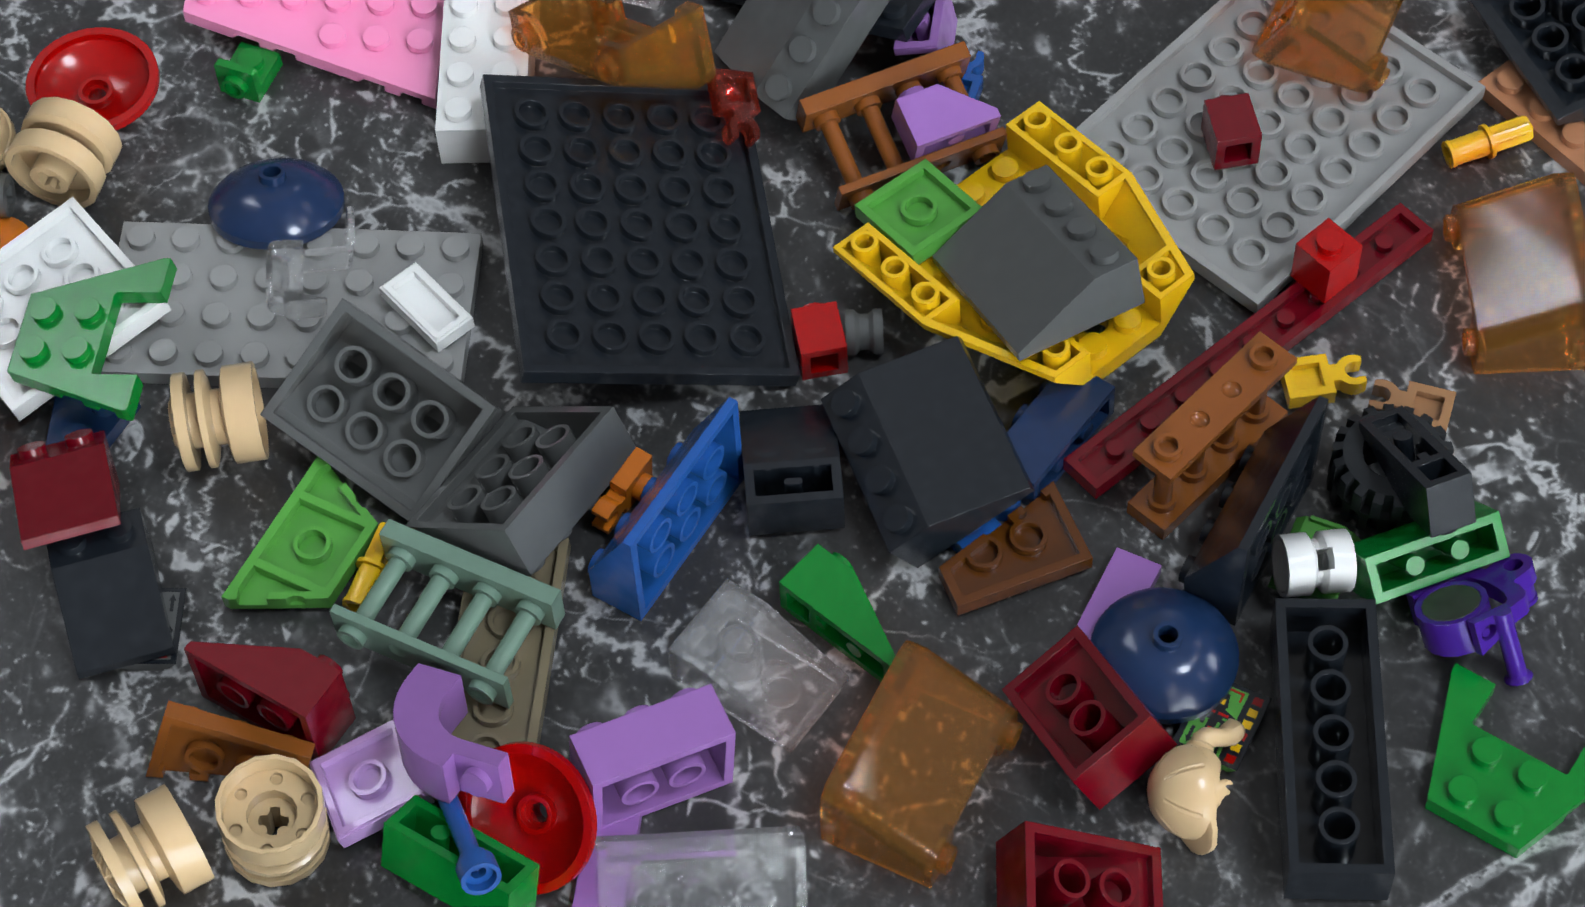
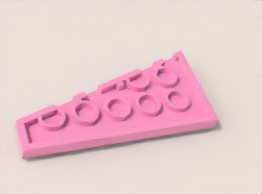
(358, 39)

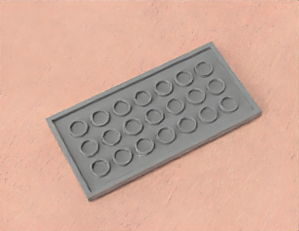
(223, 312)

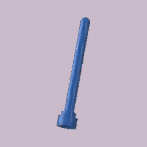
(475, 867)

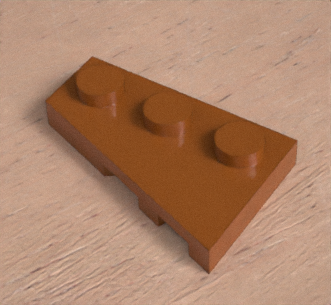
(215, 744)

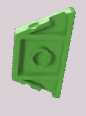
(307, 548)

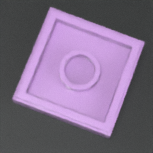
(364, 783)

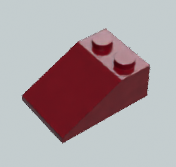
(65, 488)
(276, 689)
(1088, 718)
(1075, 869)

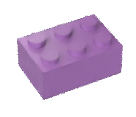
(655, 755)

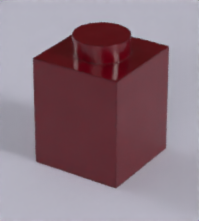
(1231, 131)

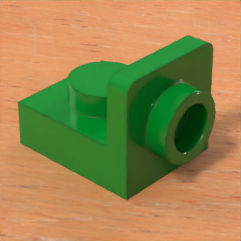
(248, 72)

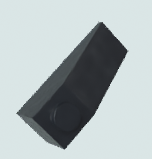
(1422, 471)

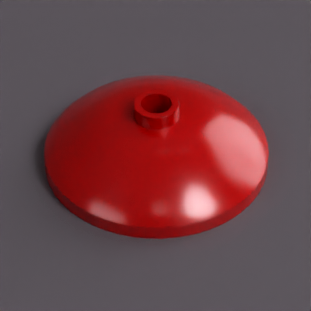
(100, 70)
(560, 841)

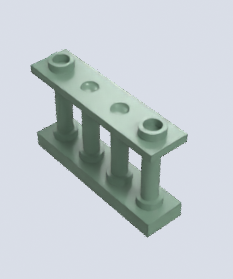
(449, 568)

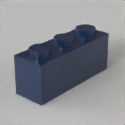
(1056, 426)

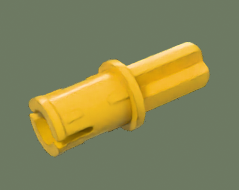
(1487, 141)
(368, 571)

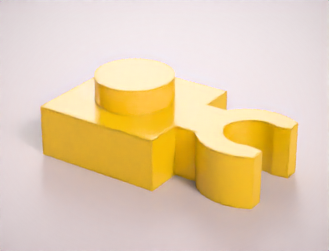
(1316, 377)

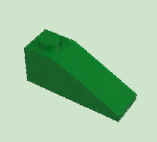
(833, 604)

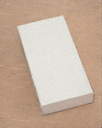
(427, 307)

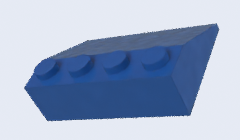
(671, 515)

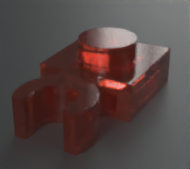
(736, 99)

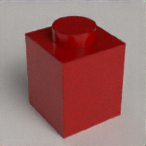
(1326, 260)
(819, 340)

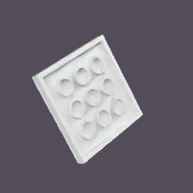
(50, 254)

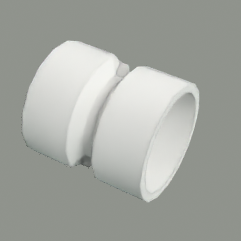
(1318, 562)

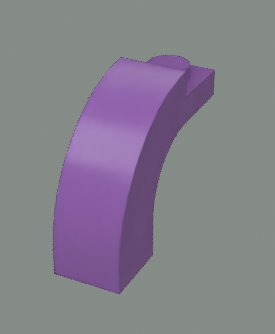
(440, 764)

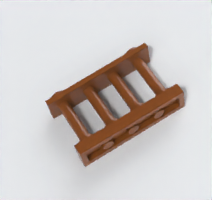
(866, 98)
(1209, 435)

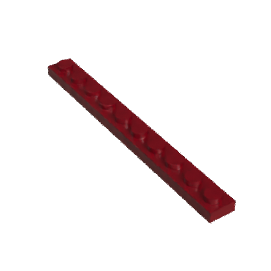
(1285, 320)

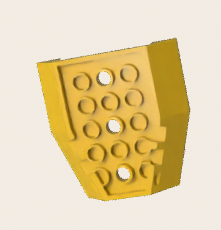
(1107, 189)

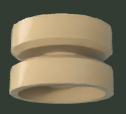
(63, 151)

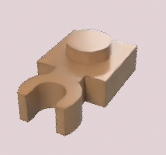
(1423, 398)

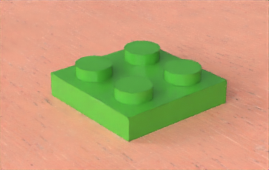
(918, 210)

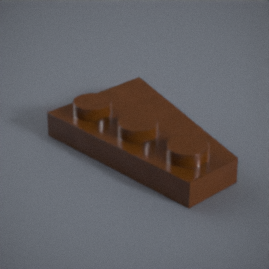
(1021, 554)

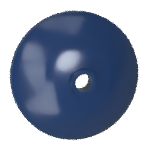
(276, 202)
(1174, 678)

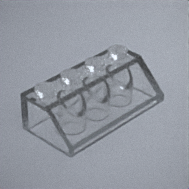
(702, 869)

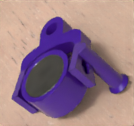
(1458, 616)

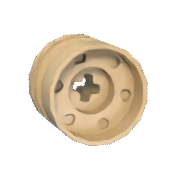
(218, 416)
(268, 795)
(149, 851)

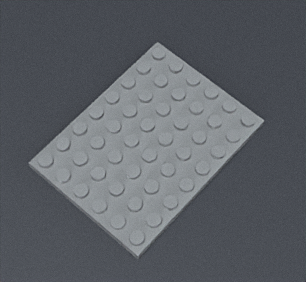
(1319, 150)

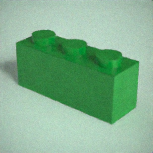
(1411, 559)
(423, 852)

